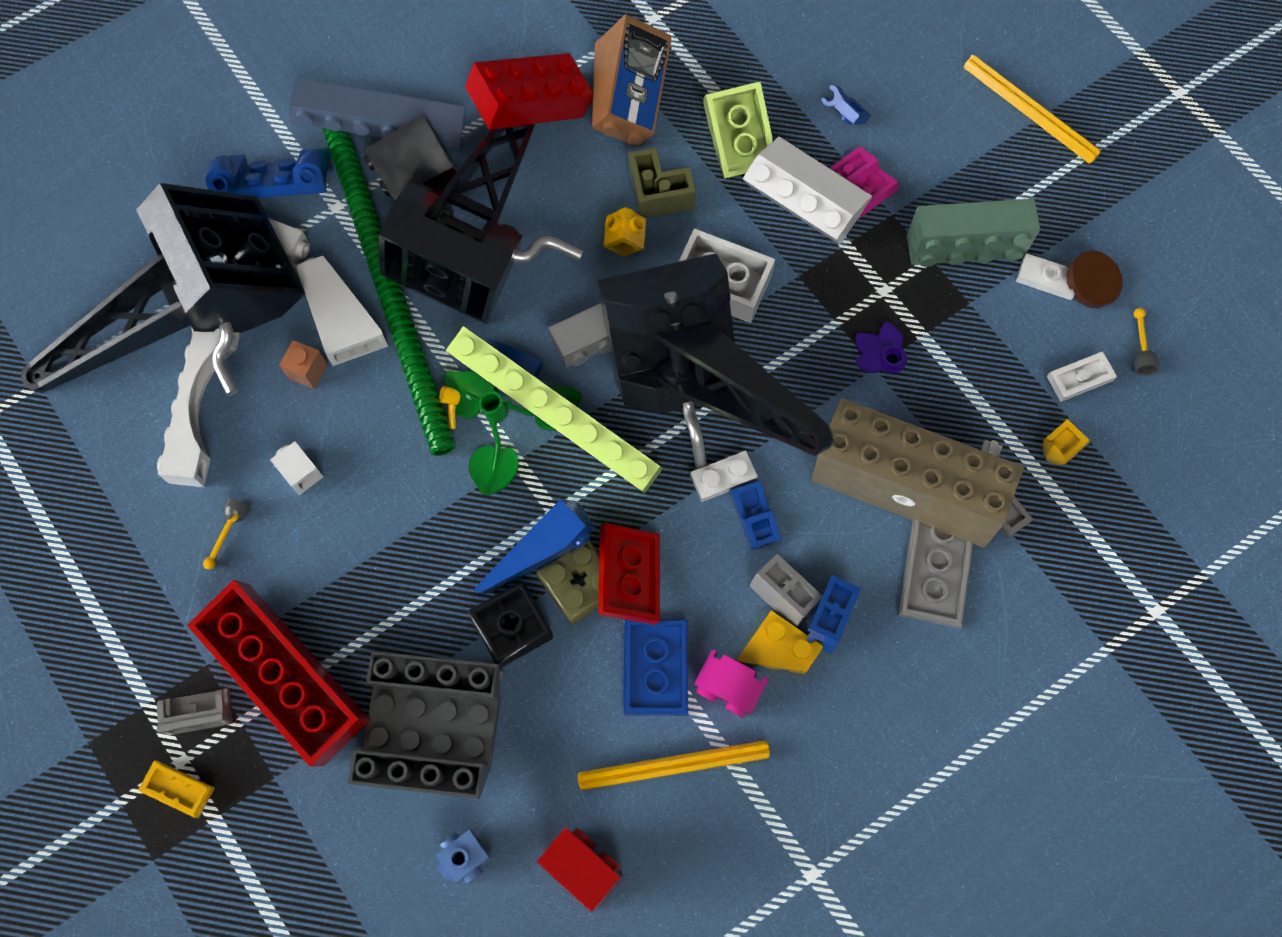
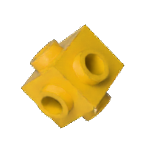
(624, 232)

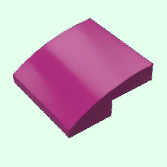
(864, 172)

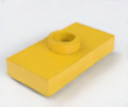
(176, 789)

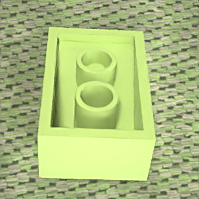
(738, 126)

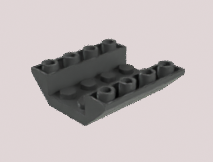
(429, 725)

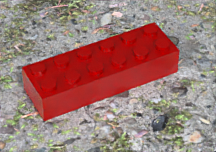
(278, 673)

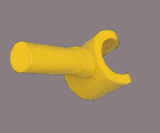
(451, 397)

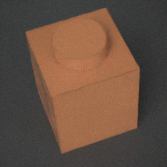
(303, 364)

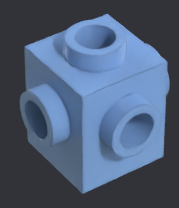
(475, 857)

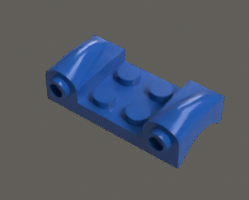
(271, 179)

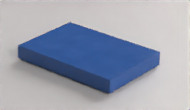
(656, 668)

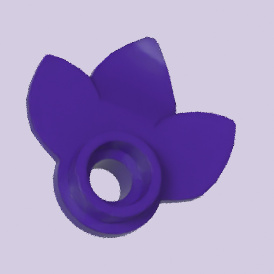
(877, 348)

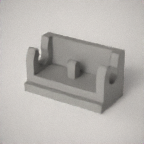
(785, 590)
(194, 712)

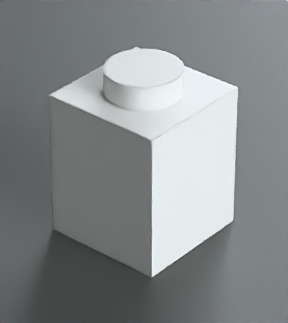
(296, 467)

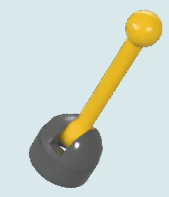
(1145, 361)
(234, 512)

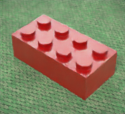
(528, 90)
(580, 868)

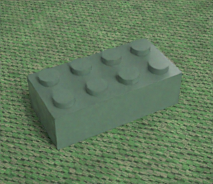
(972, 232)

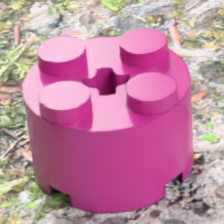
(731, 683)

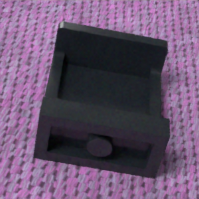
(408, 156)

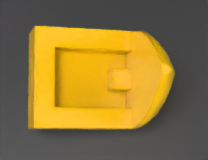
(1063, 443)

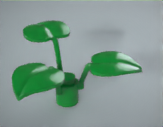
(489, 466)

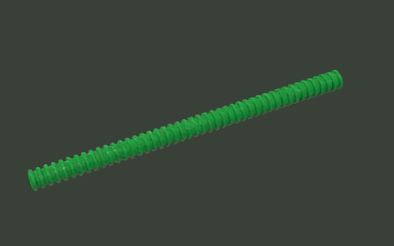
(390, 295)

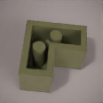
(659, 191)

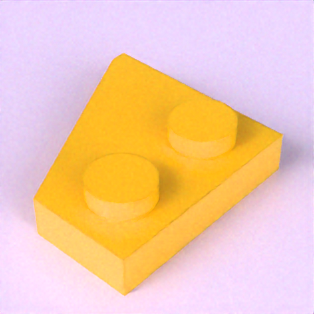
(780, 646)

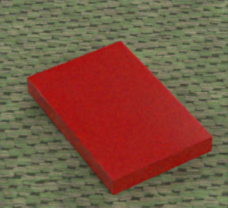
(629, 574)

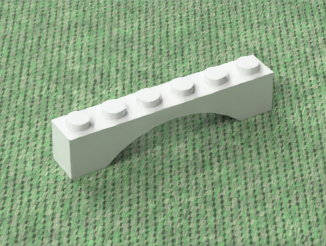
(184, 454)

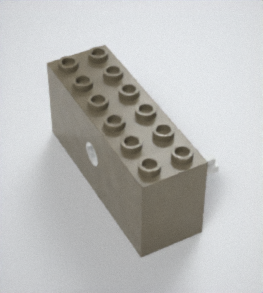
(918, 473)

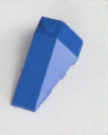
(556, 534)

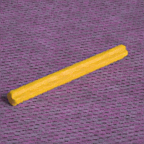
(1032, 109)
(673, 765)

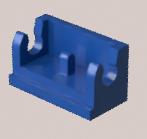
(833, 613)

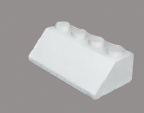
(807, 189)

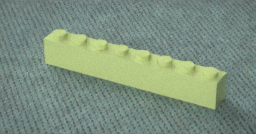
(554, 409)

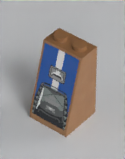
(629, 80)

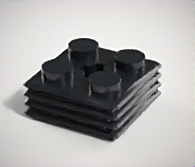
(491, 618)

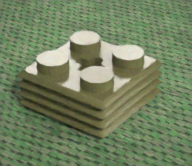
(558, 579)

